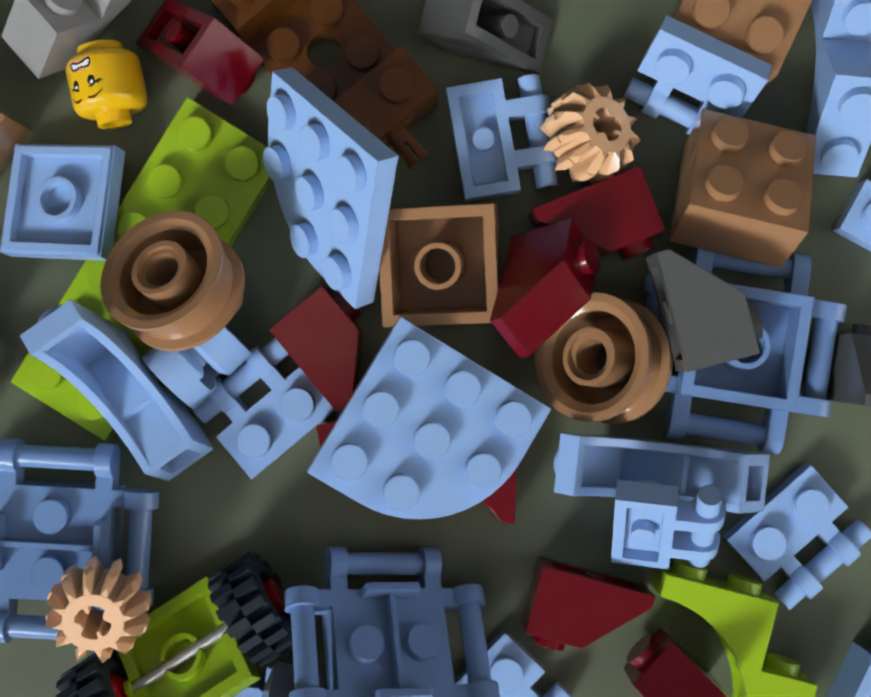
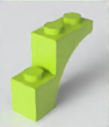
(743, 624)

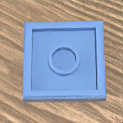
(63, 201)

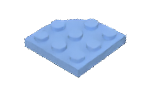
(329, 184)
(426, 431)

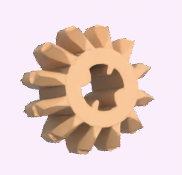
(590, 133)
(96, 630)

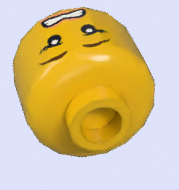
(106, 83)

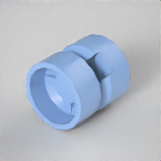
(194, 371)

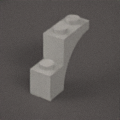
(51, 30)

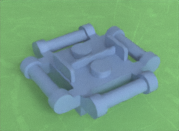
(766, 378)
(64, 524)
(387, 634)

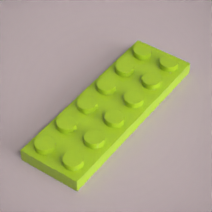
(195, 168)

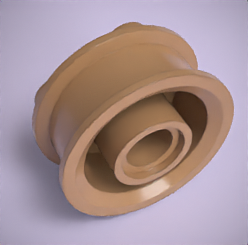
(173, 281)
(635, 367)

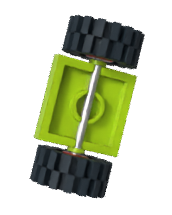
(197, 641)

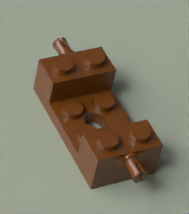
(369, 79)

